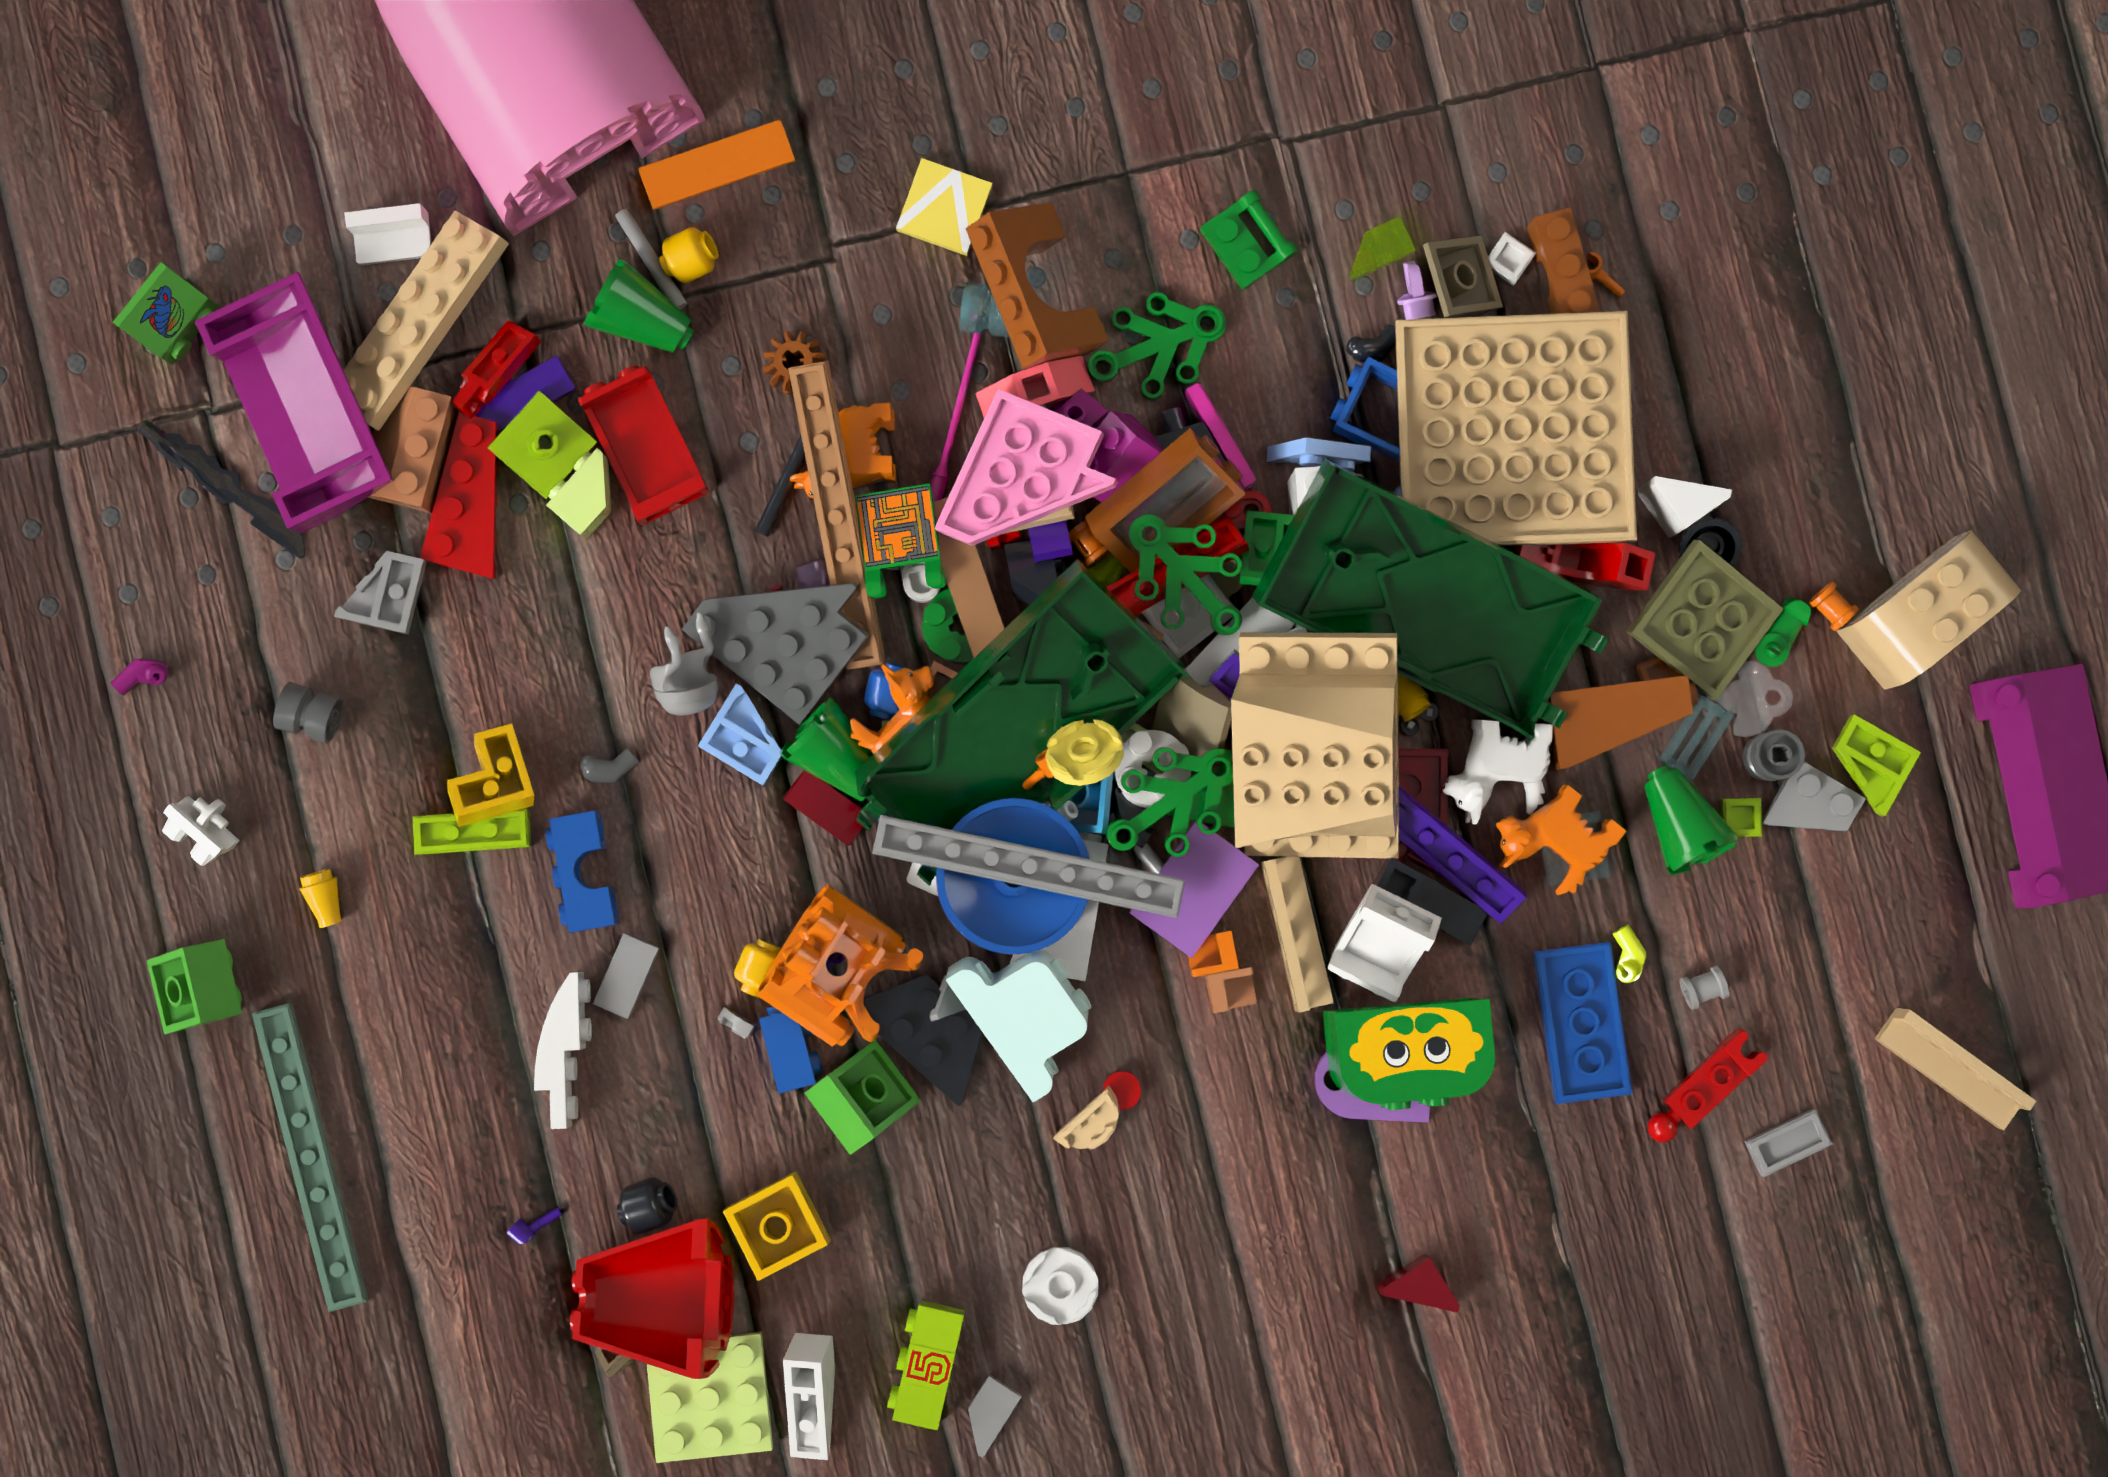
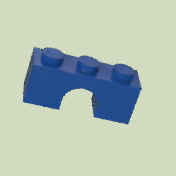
(573, 840)

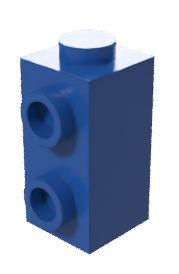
(789, 1052)

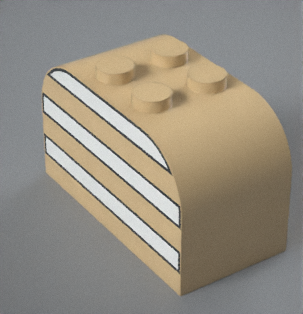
(1929, 611)

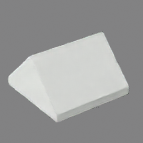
(1679, 503)

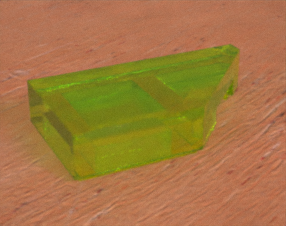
(1381, 247)

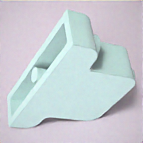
(1024, 1013)

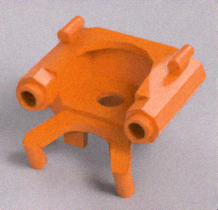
(799, 976)

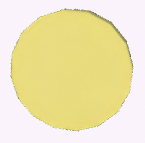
(1084, 752)

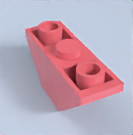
(1042, 384)

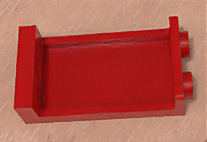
(643, 444)

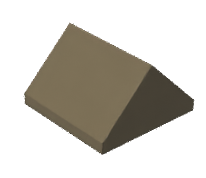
(1462, 277)

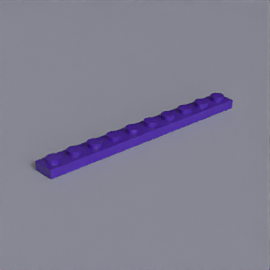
(1428, 837)

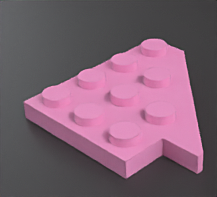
(1021, 470)

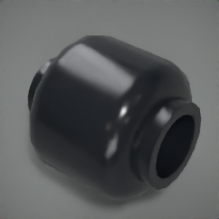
(647, 1205)

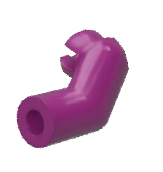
(140, 671)

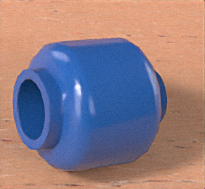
(878, 695)

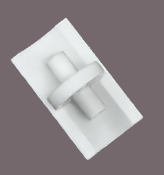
(203, 824)

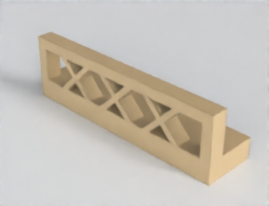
(1297, 933)
(1953, 1068)

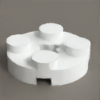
(1139, 750)

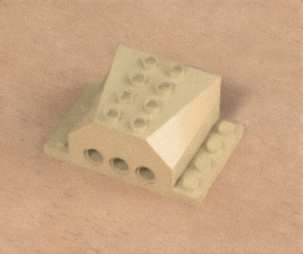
(1316, 745)

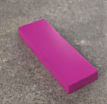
(1207, 413)

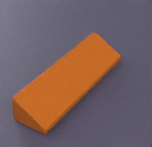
(716, 164)

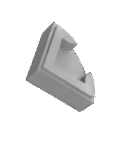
(738, 1023)

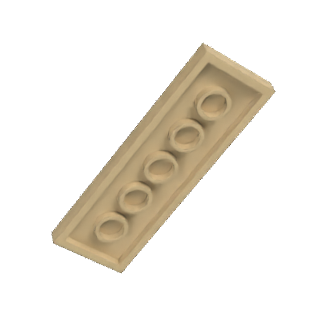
(421, 315)

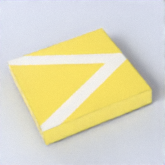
(943, 205)

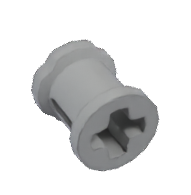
(1704, 987)

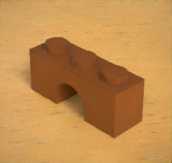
(1561, 252)

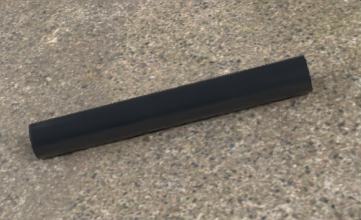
(781, 490)

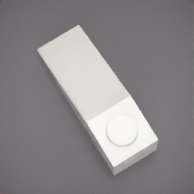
(809, 1394)

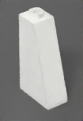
(1253, 620)
(1076, 944)

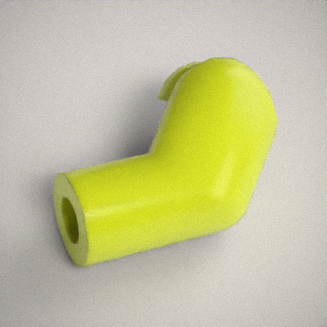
(1632, 955)

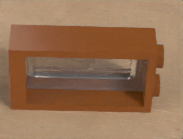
(1181, 486)

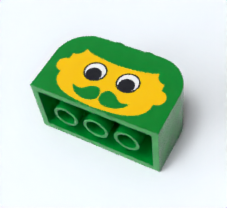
(1411, 1051)

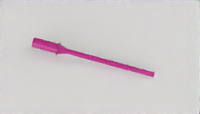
(940, 476)

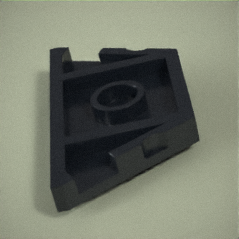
(937, 1048)

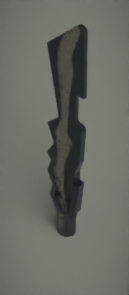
(224, 486)

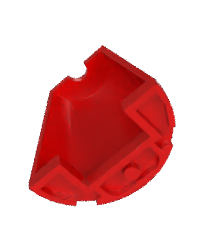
(659, 1299)

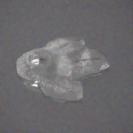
(1748, 700)

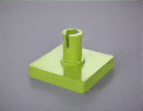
(542, 444)

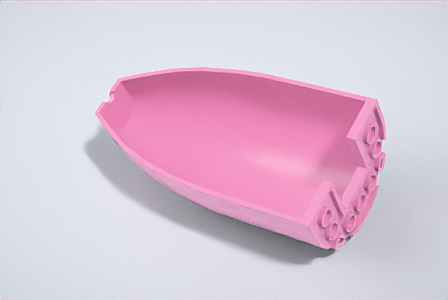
(540, 89)

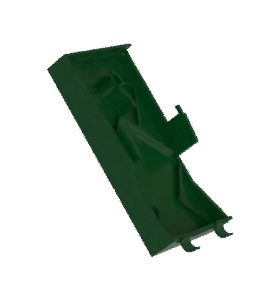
(1462, 606)
(978, 738)

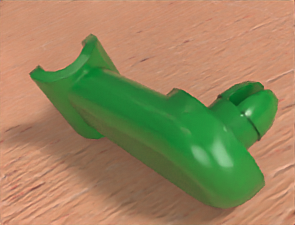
(1779, 638)

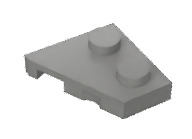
(387, 594)
(1813, 802)

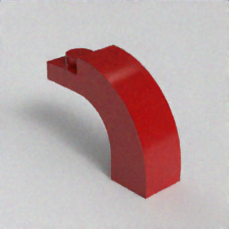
(1594, 563)

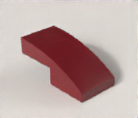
(825, 807)

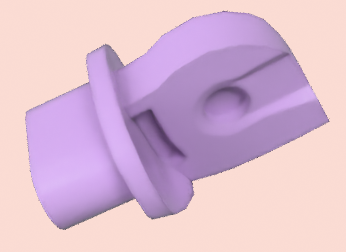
(1416, 302)

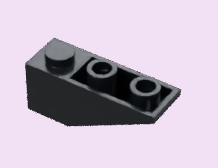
(1459, 916)

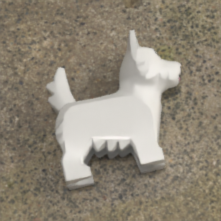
(1502, 759)

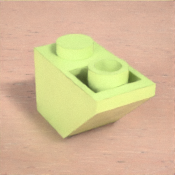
(586, 496)

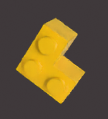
(499, 787)

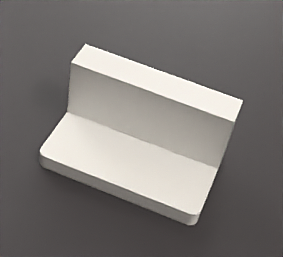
(389, 233)

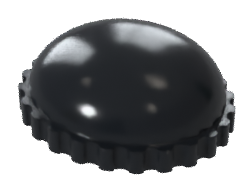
(1717, 535)

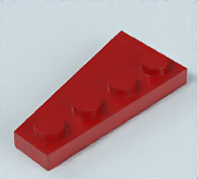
(466, 503)

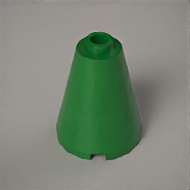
(638, 311)
(827, 748)
(1685, 822)

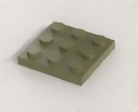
(1705, 619)

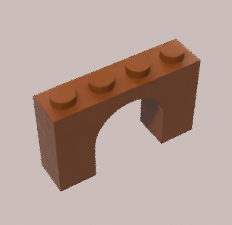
(1035, 329)

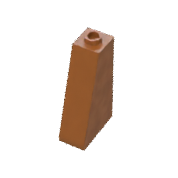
(1616, 714)

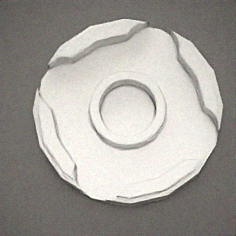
(1060, 1285)

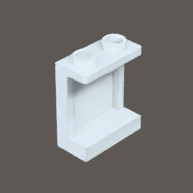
(1383, 942)

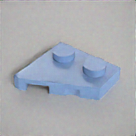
(1312, 453)
(742, 738)

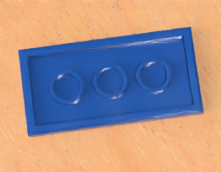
(1582, 1022)

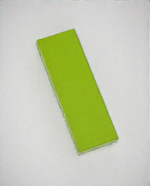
(442, 835)

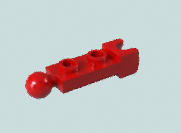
(1705, 1086)

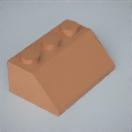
(416, 447)

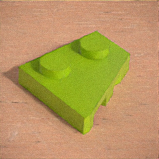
(1874, 761)

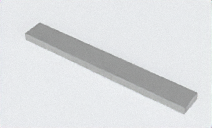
(1028, 866)

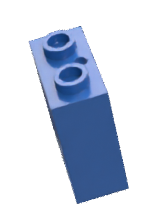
(1344, 408)

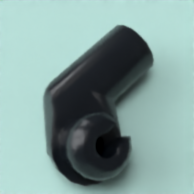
(1376, 349)

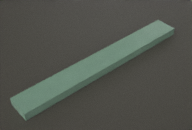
(310, 1157)

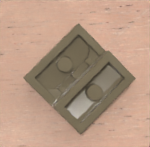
(1195, 716)

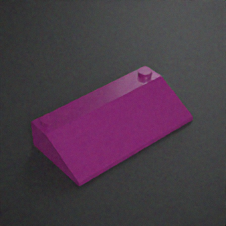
(297, 402)
(2050, 782)

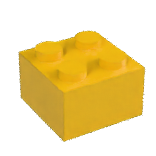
(777, 1225)

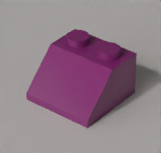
(1124, 449)

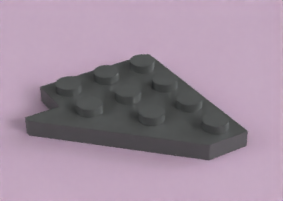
(784, 641)

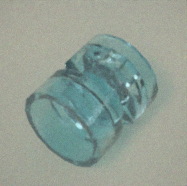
(980, 311)

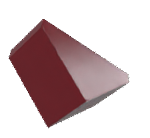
(1420, 1284)

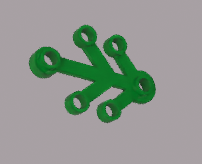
(1163, 342)
(1180, 570)
(1177, 796)

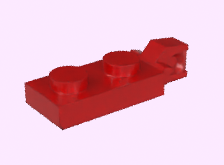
(494, 367)

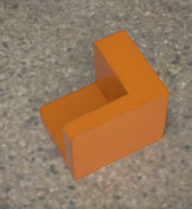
(1214, 955)

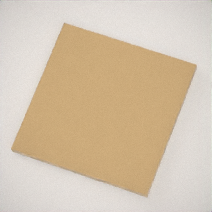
(1519, 425)

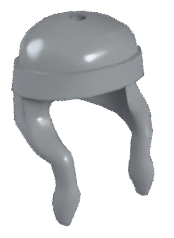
(683, 682)

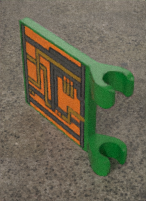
(897, 533)

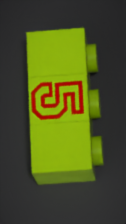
(926, 1364)

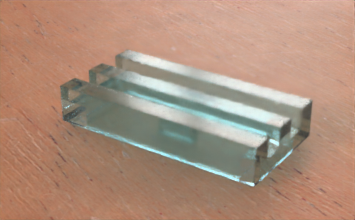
(1713, 710)

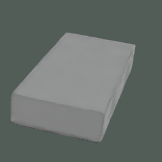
(626, 976)
(1788, 1142)

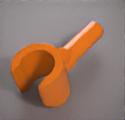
(1599, 274)
(1041, 772)

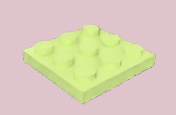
(716, 1413)

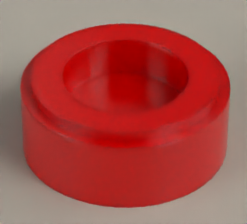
(1125, 1087)

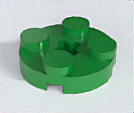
(935, 629)

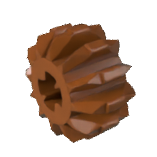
(787, 350)

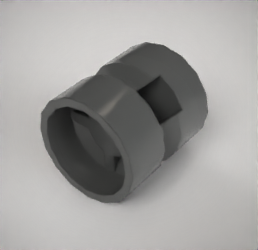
(302, 710)
(1773, 755)

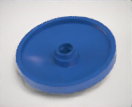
(1004, 914)

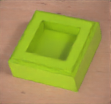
(1743, 816)

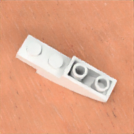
(563, 1031)

